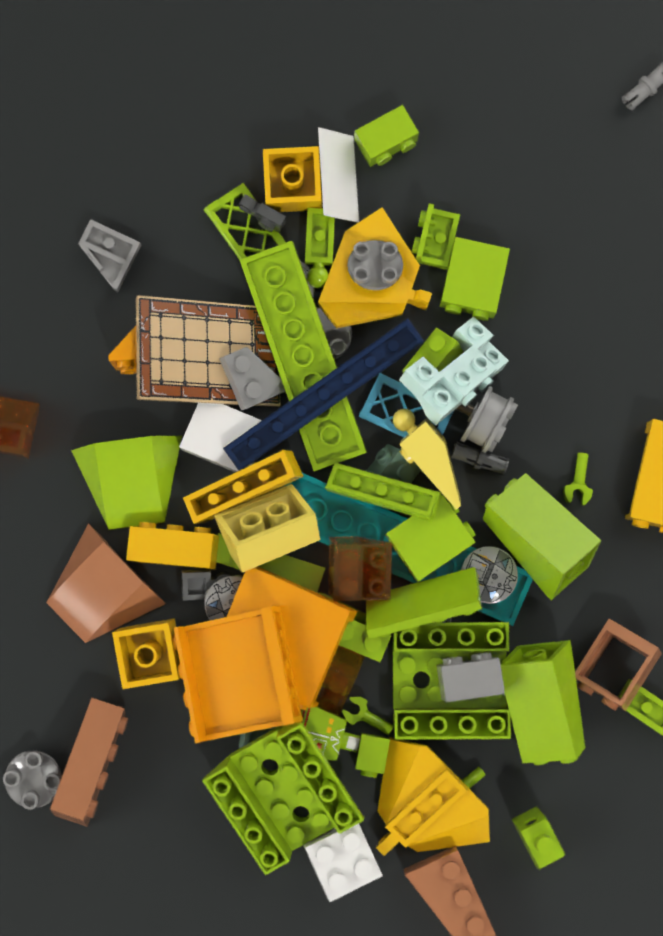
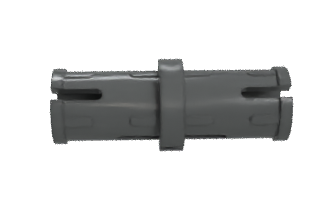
(479, 459)

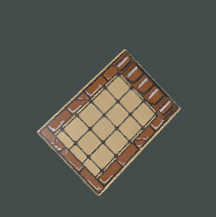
(182, 348)

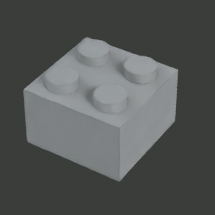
(470, 678)

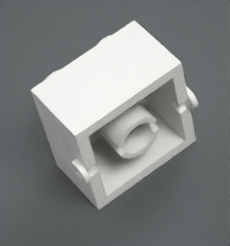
(342, 861)

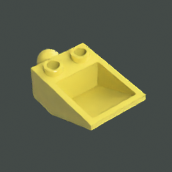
(429, 451)

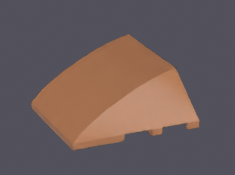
(100, 590)

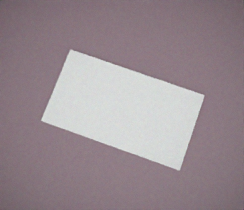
(338, 175)

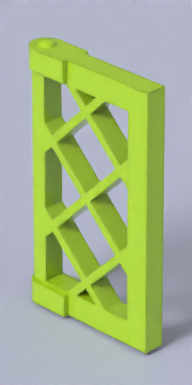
(224, 228)

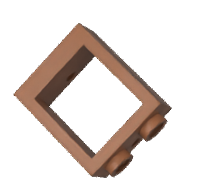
(630, 639)

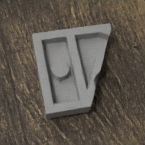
(109, 252)
(250, 378)

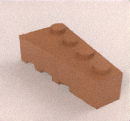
(88, 762)
(450, 893)

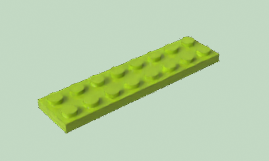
(301, 349)

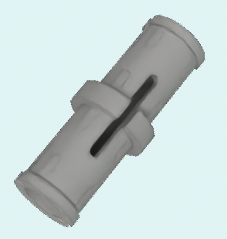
(646, 87)

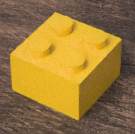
(292, 178)
(146, 653)

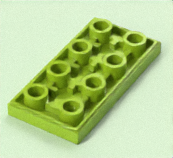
(424, 603)

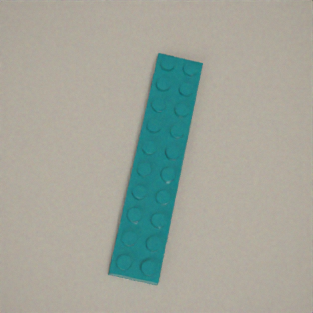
(351, 517)

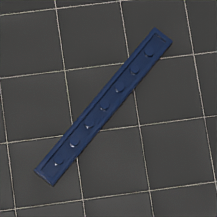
(323, 395)

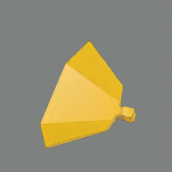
(351, 304)
(427, 802)

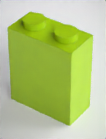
(474, 278)
(430, 544)

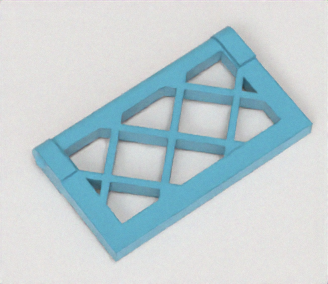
(401, 390)

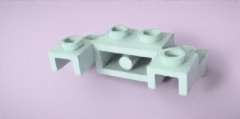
(457, 383)

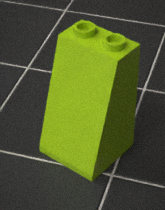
(541, 534)
(544, 702)

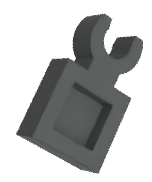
(267, 217)
(197, 582)

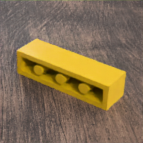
(243, 486)

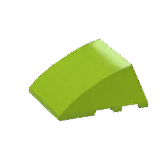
(130, 478)

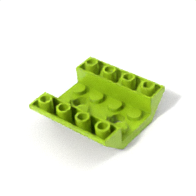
(421, 711)
(264, 801)

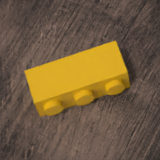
(172, 546)

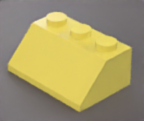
(268, 527)

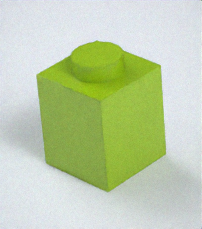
(372, 754)

